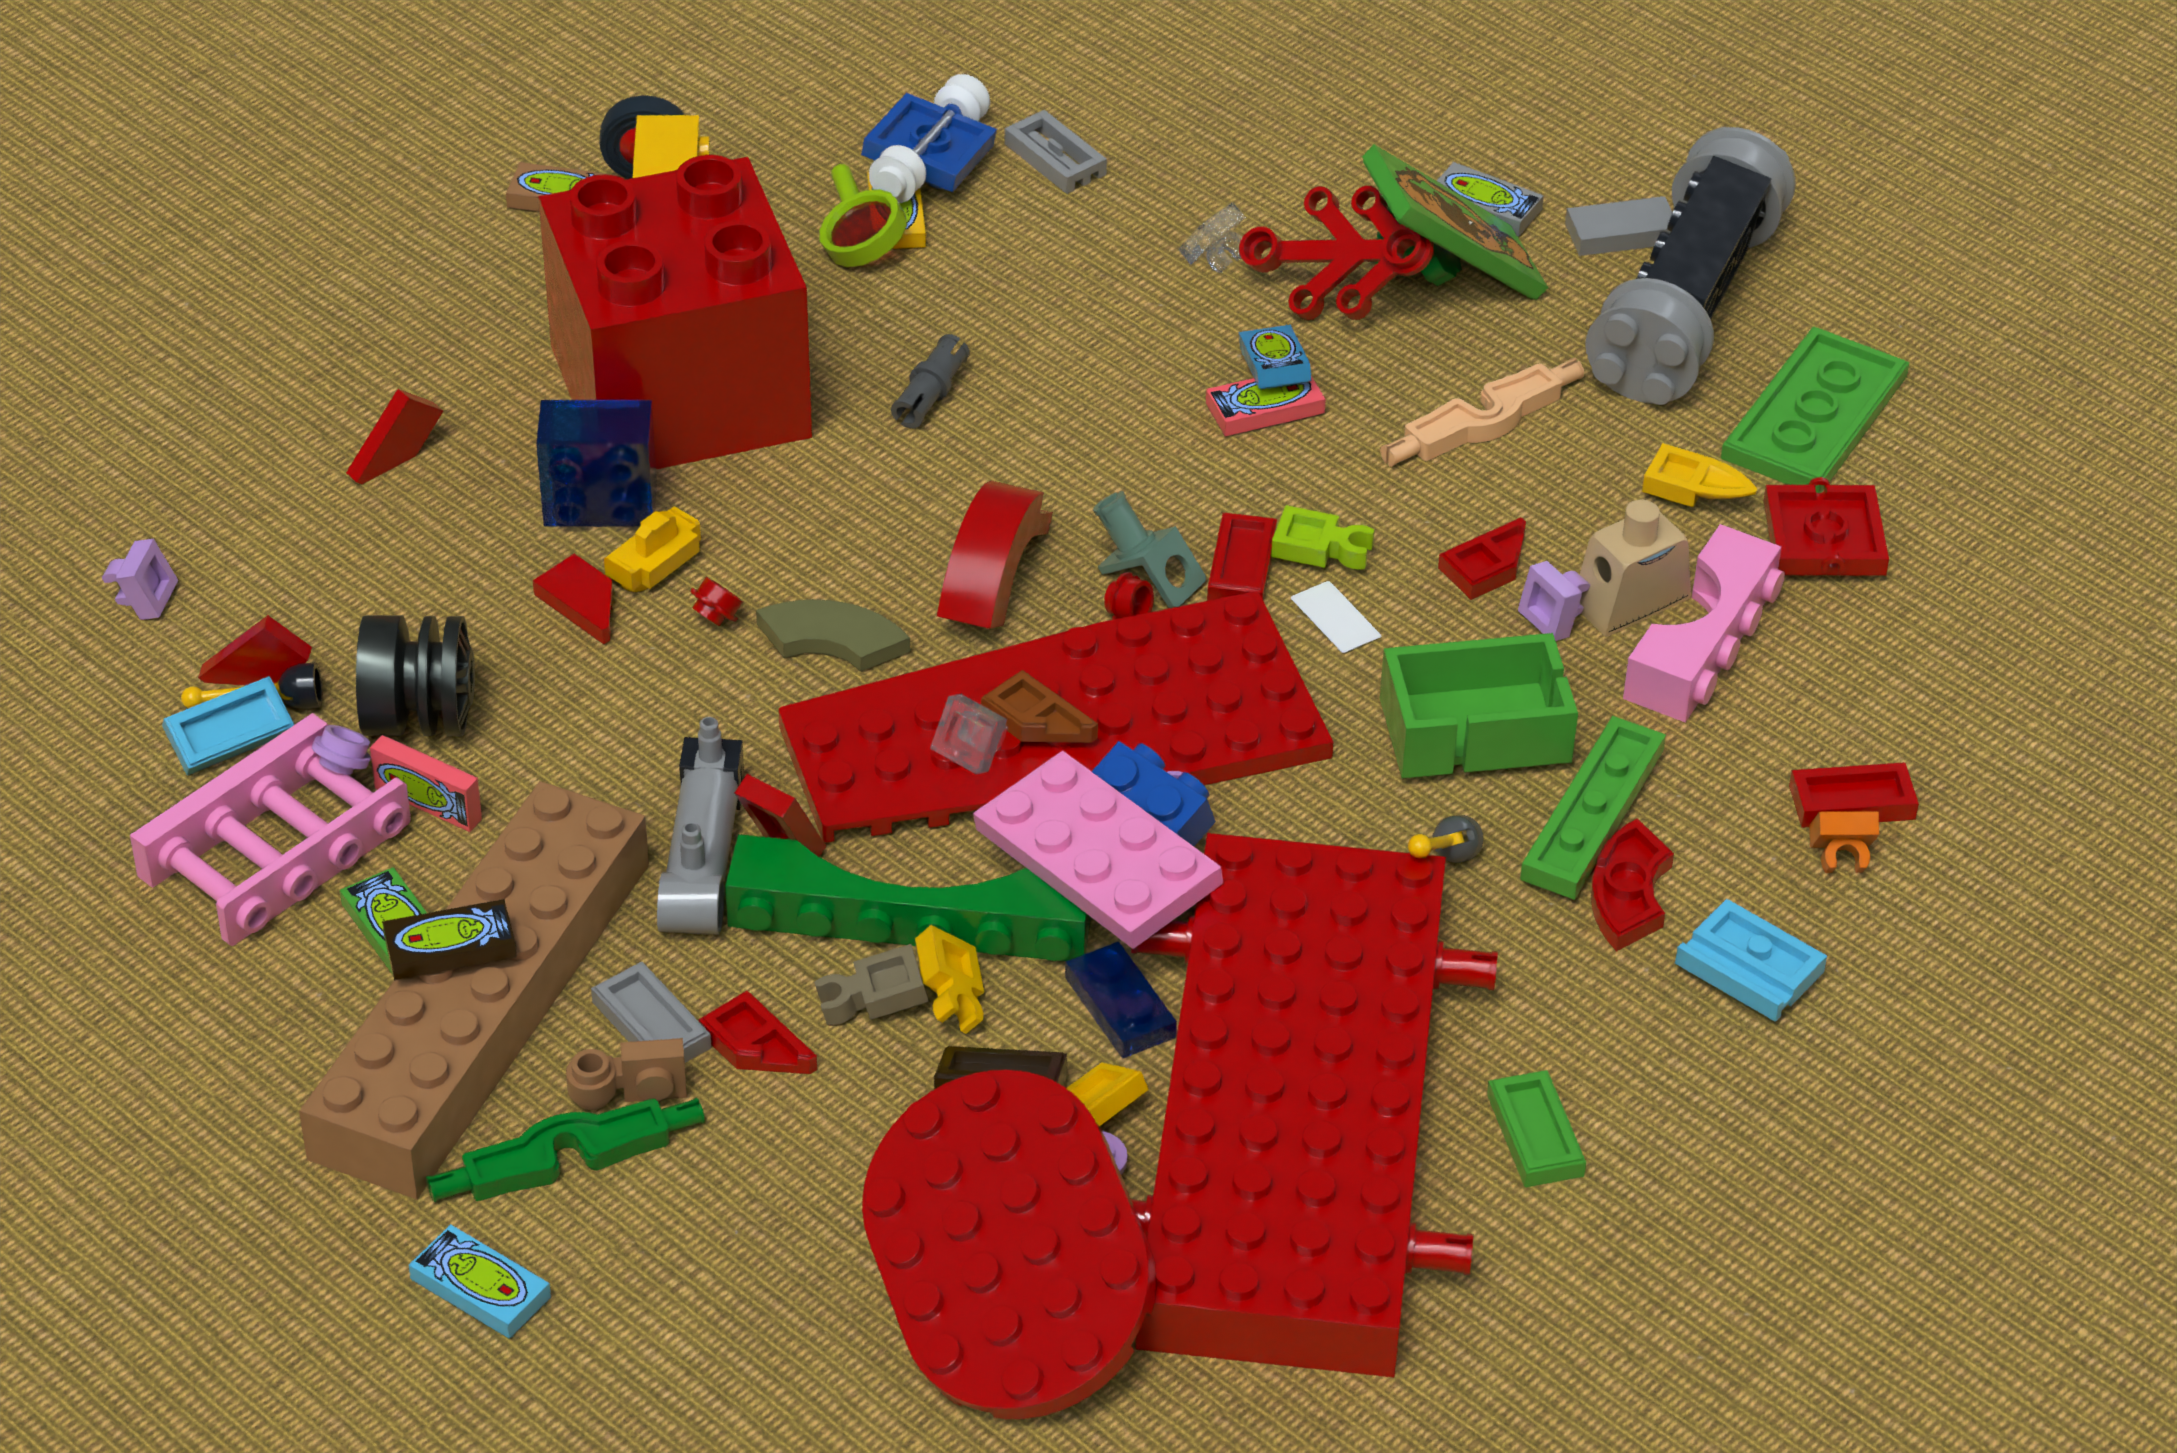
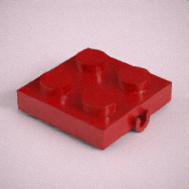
(1827, 530)

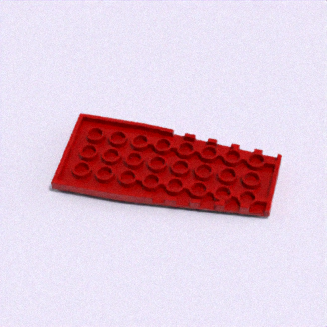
(1189, 681)

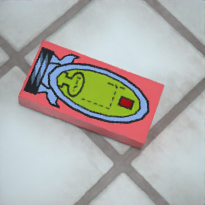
(1245, 407)
(429, 782)

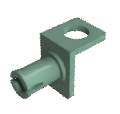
(1147, 548)

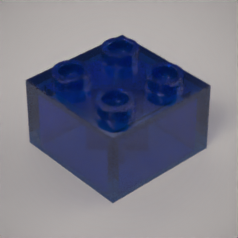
(596, 462)

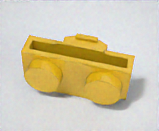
(655, 550)

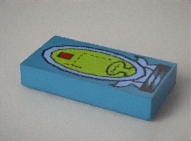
(1275, 357)

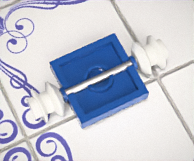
(930, 140)

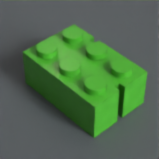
(1478, 705)

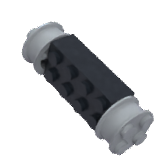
(1660, 324)

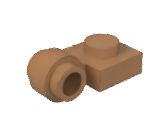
(644, 1070)

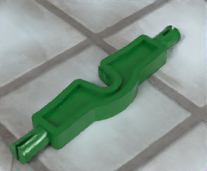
(533, 1159)

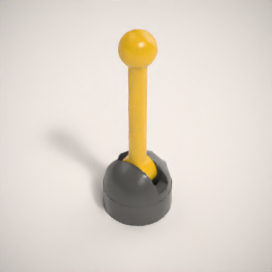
(1449, 840)

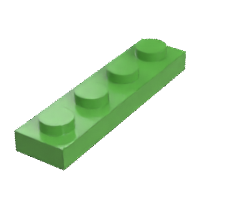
(1592, 807)

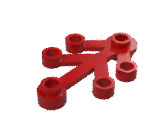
(1344, 253)

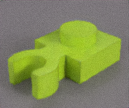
(1315, 536)

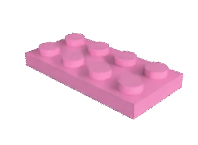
(1098, 849)

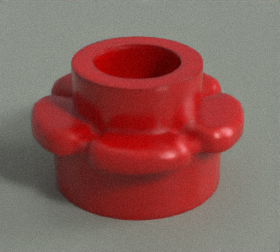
(1128, 596)
(715, 602)

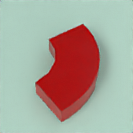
(1625, 883)

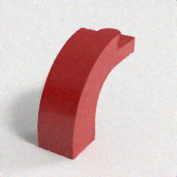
(989, 551)

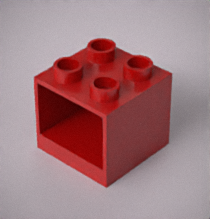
(681, 300)

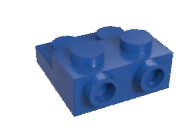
(1174, 802)

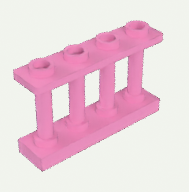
(243, 793)

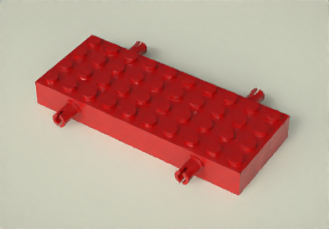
(1299, 1106)

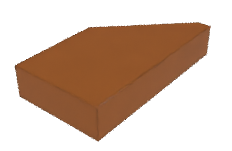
(1038, 713)

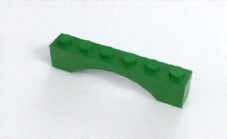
(793, 891)

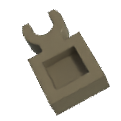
(881, 985)

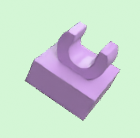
(143, 579)
(1552, 599)

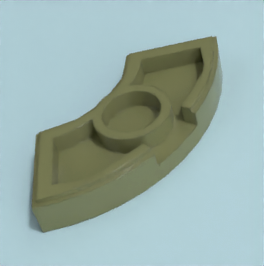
(833, 630)

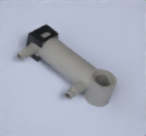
(701, 838)

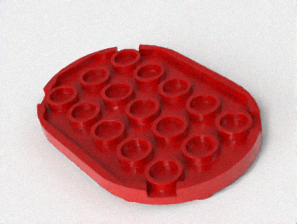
(1008, 1244)

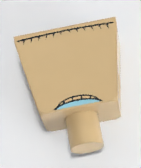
(1634, 569)

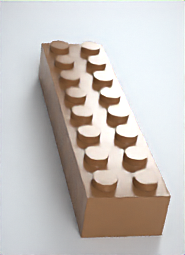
(450, 1035)

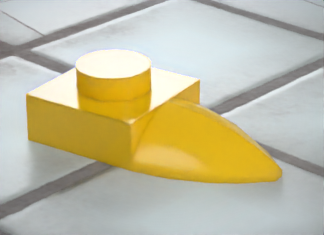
(1686, 476)

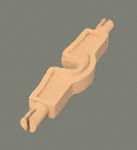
(1462, 423)

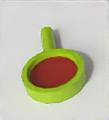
(862, 224)

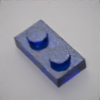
(1120, 1000)

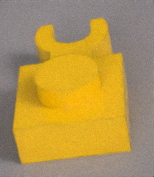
(954, 973)

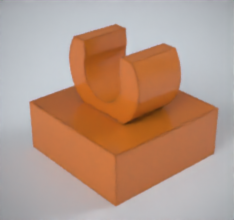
(1844, 832)

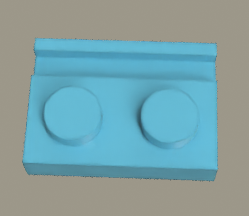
(1751, 959)

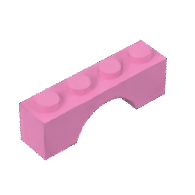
(1681, 663)

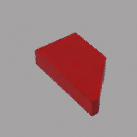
(395, 436)
(1485, 560)
(579, 595)
(256, 654)
(756, 1039)

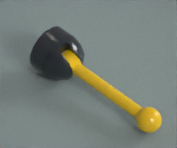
(298, 687)

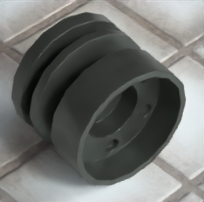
(413, 675)

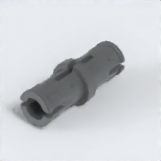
(930, 381)

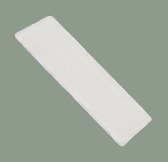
(1335, 616)

